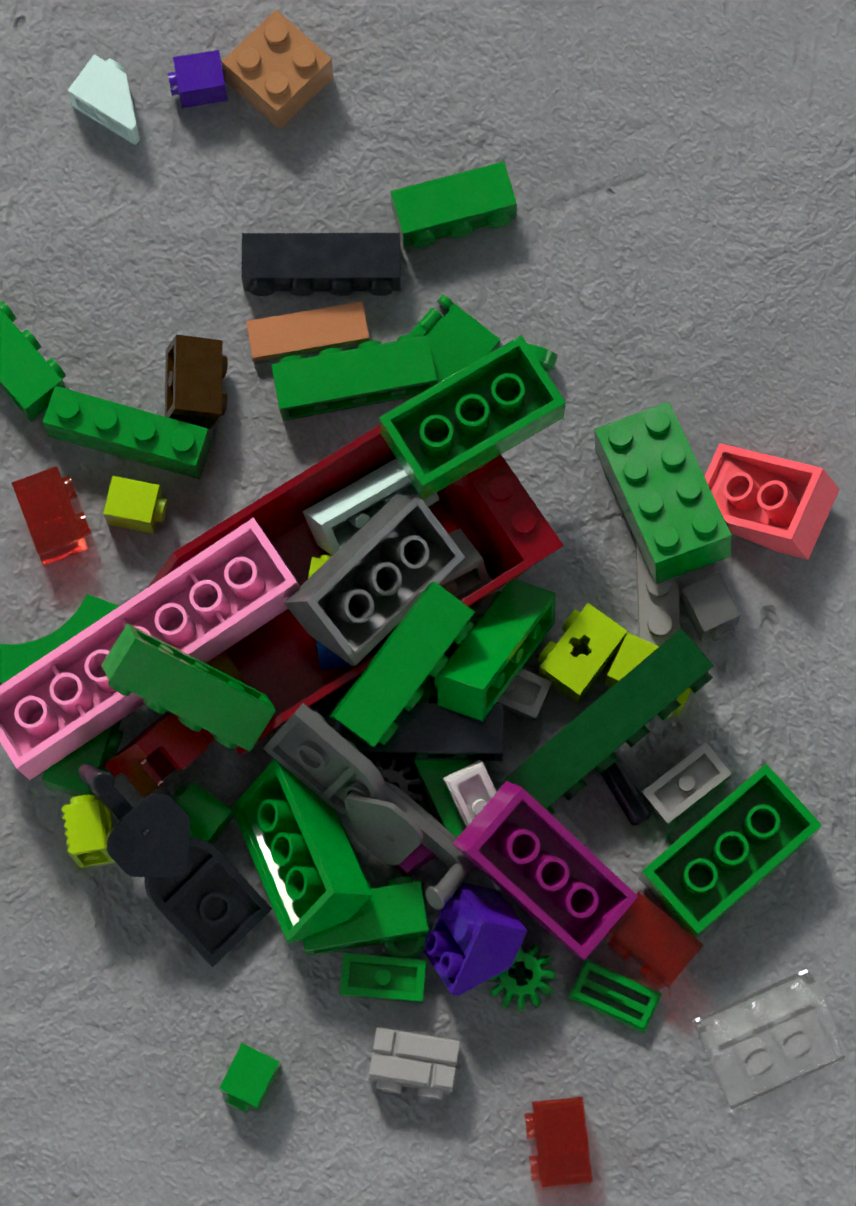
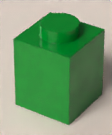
(249, 1078)

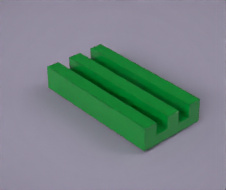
(607, 1010)

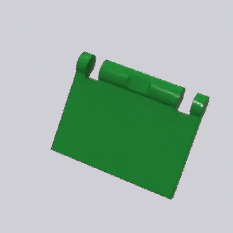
(454, 339)

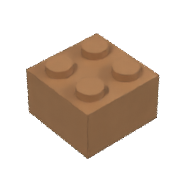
(277, 69)

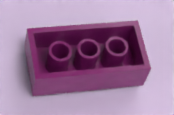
(545, 870)

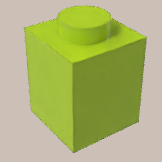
(134, 505)

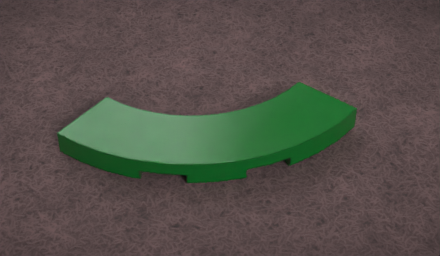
(18, 657)

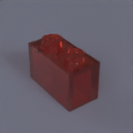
(51, 516)
(653, 942)
(560, 1143)

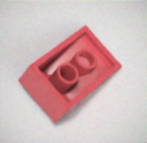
(771, 499)

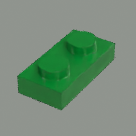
(383, 978)

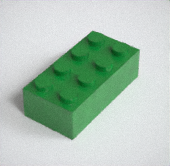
(472, 417)
(662, 492)
(730, 851)

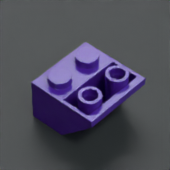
(474, 938)

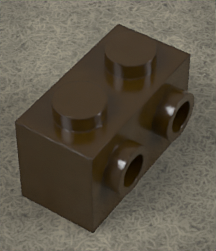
(195, 380)

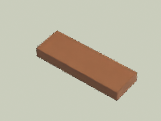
(307, 331)

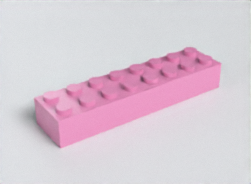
(194, 608)

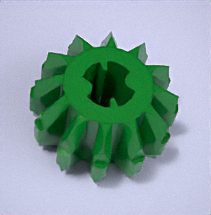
(531, 967)

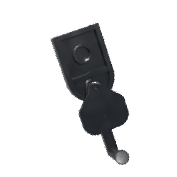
(181, 873)

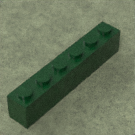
(612, 721)

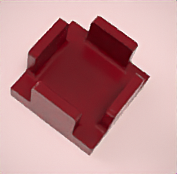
(158, 752)

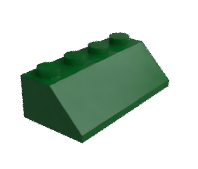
(300, 854)

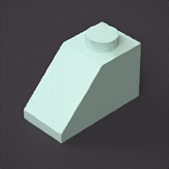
(106, 97)

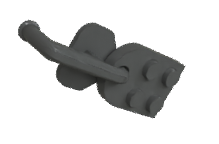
(379, 811)

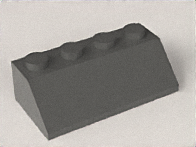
(375, 578)

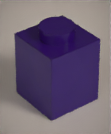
(198, 79)

